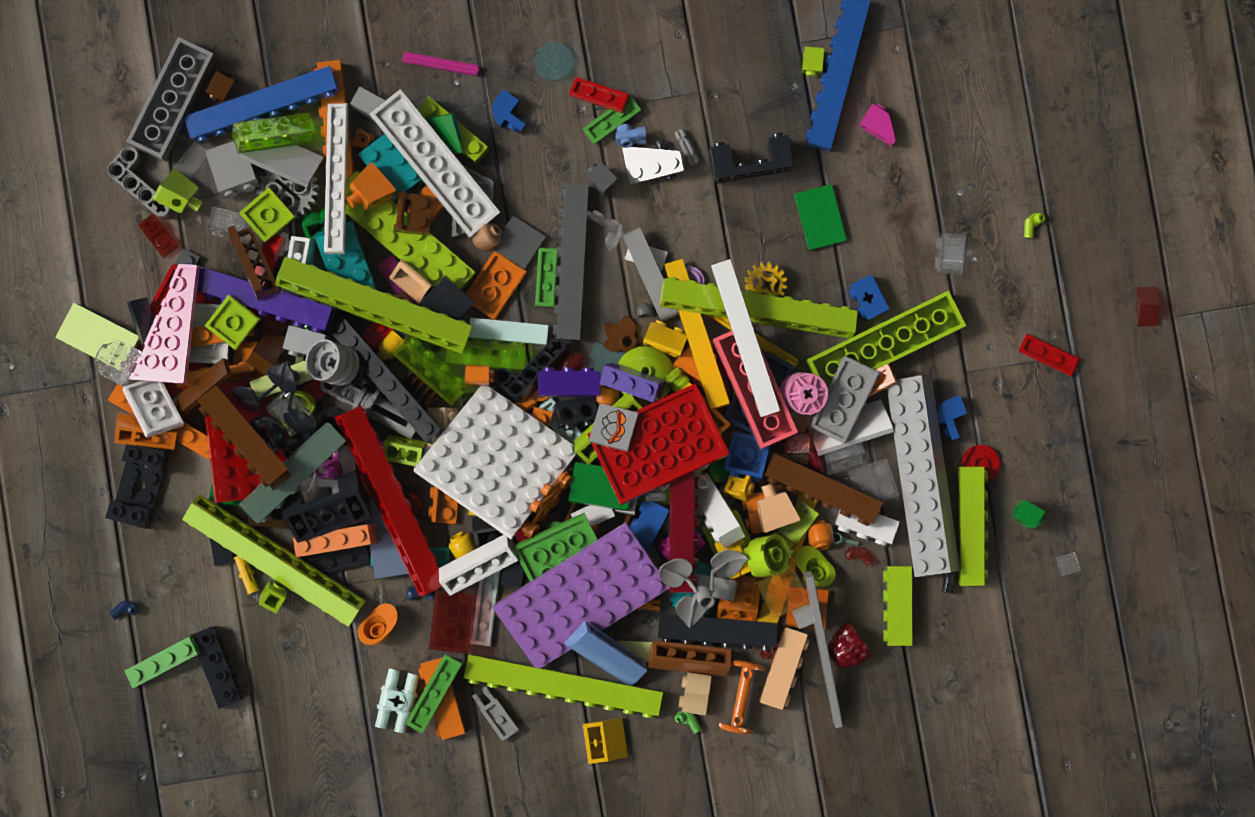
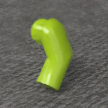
(1031, 222)

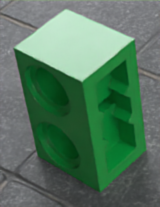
(1028, 514)

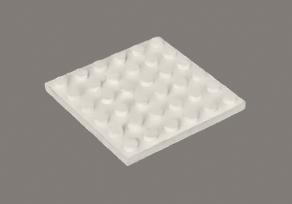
(496, 460)

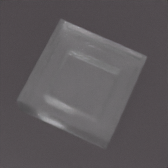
(1068, 564)

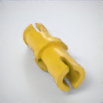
(246, 575)

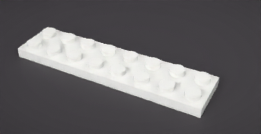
(434, 163)

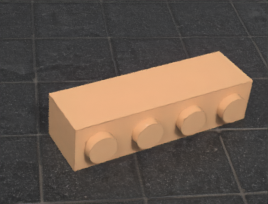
(783, 668)

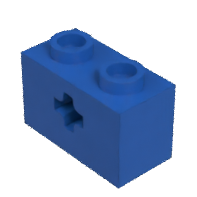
(877, 303)

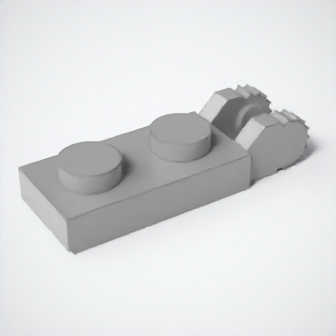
(496, 715)

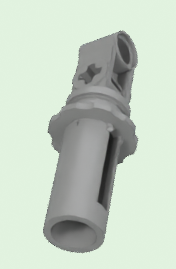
(368, 400)

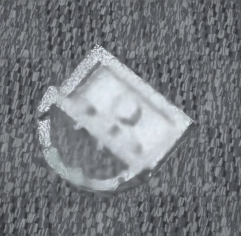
(117, 361)

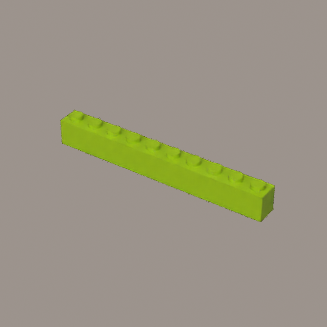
(373, 305)
(761, 308)
(273, 560)
(564, 685)

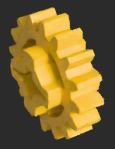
(771, 277)

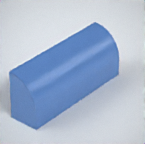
(607, 653)

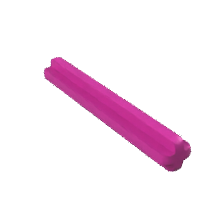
(440, 63)

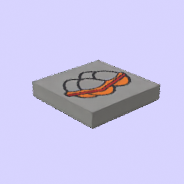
(613, 427)

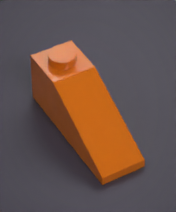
(130, 432)

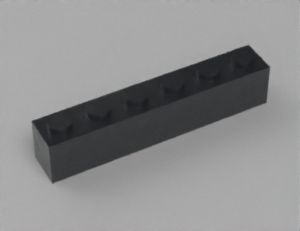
(719, 631)

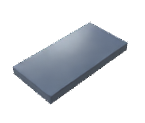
(384, 555)

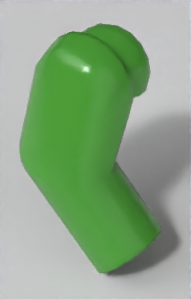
(690, 719)

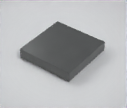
(519, 242)

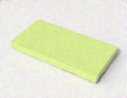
(90, 331)

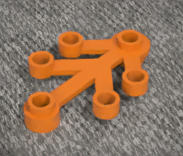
(544, 506)

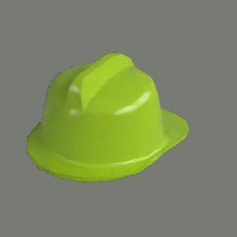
(812, 560)

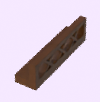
(247, 263)

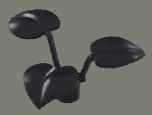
(287, 380)

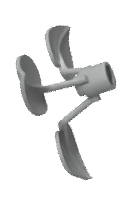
(674, 573)

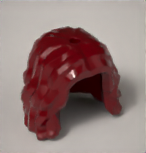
(847, 647)

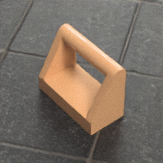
(410, 281)

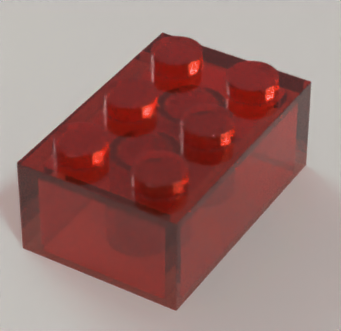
(452, 622)

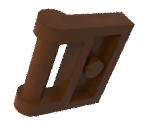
(419, 213)

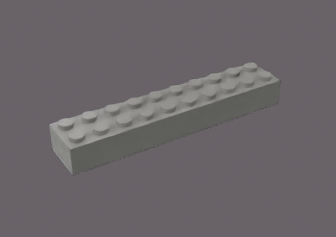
(923, 476)

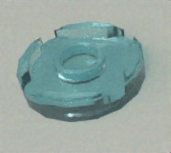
(553, 61)

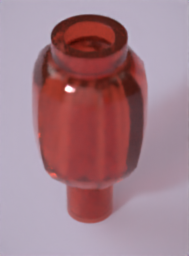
(572, 361)

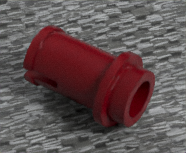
(817, 462)

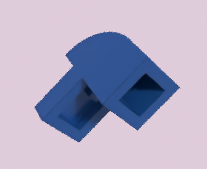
(502, 111)
(947, 412)

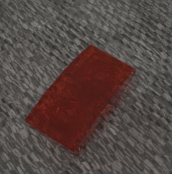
(158, 235)

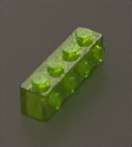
(273, 132)
(491, 354)
(430, 369)

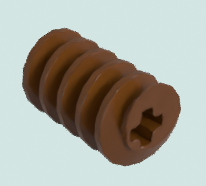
(421, 390)

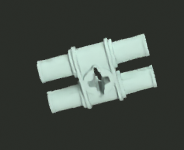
(403, 709)

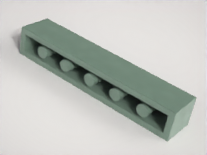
(301, 466)

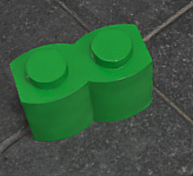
(313, 223)

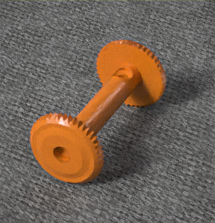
(742, 697)

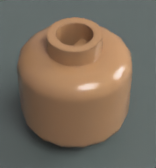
(487, 236)

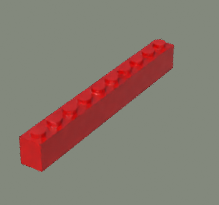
(390, 500)

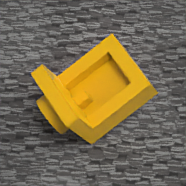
(739, 488)

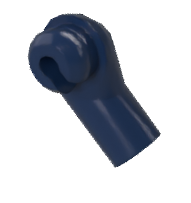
(412, 594)
(124, 607)

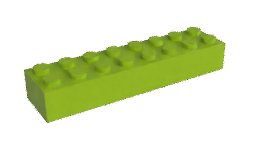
(421, 252)
(893, 337)

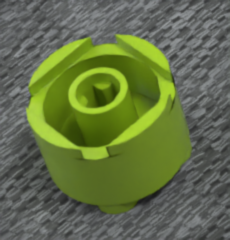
(768, 556)

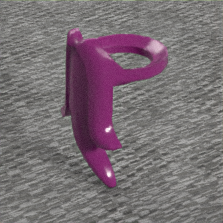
(335, 468)

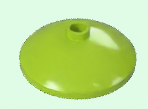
(651, 359)

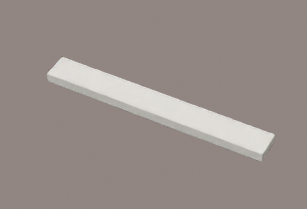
(336, 179)
(745, 338)

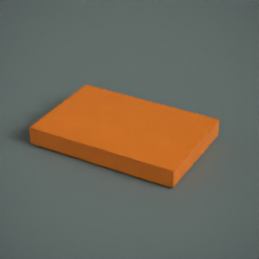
(495, 285)

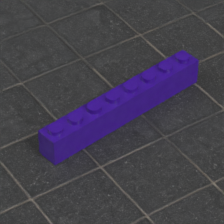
(280, 305)

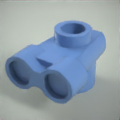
(627, 136)

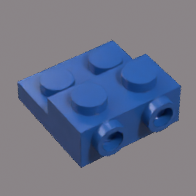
(747, 457)

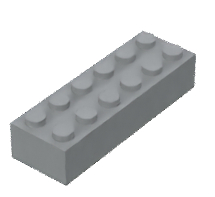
(171, 99)

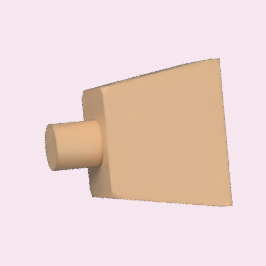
(775, 509)

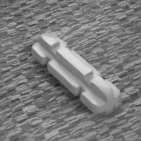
(687, 147)

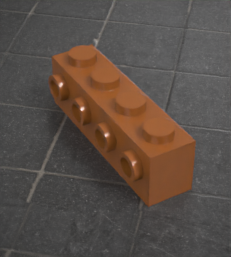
(689, 658)

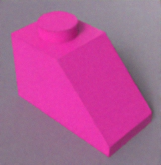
(878, 124)

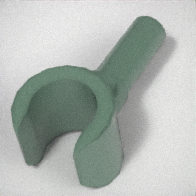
(845, 540)

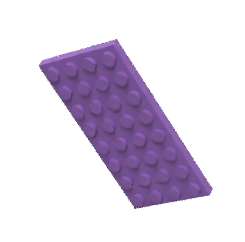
(590, 586)

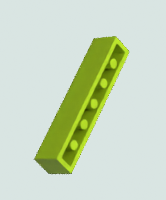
(971, 525)

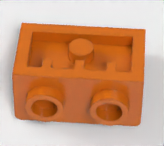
(444, 507)

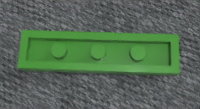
(162, 662)
(433, 693)

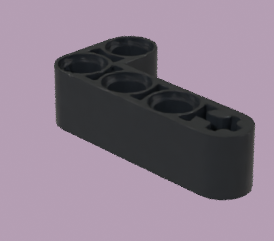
(533, 368)

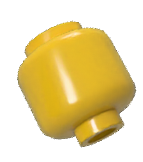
(461, 544)

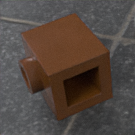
(220, 85)

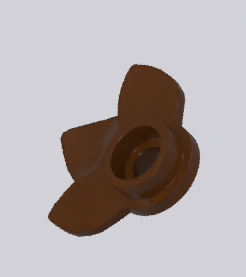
(619, 333)

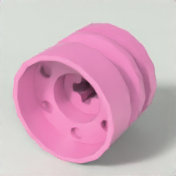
(794, 398)

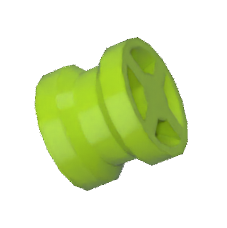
(676, 379)

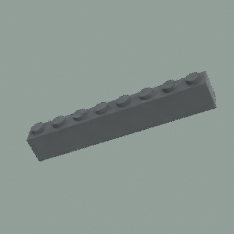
(572, 261)

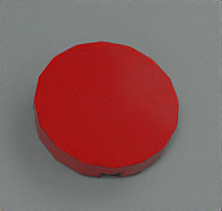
(982, 456)

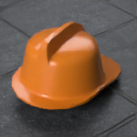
(378, 625)

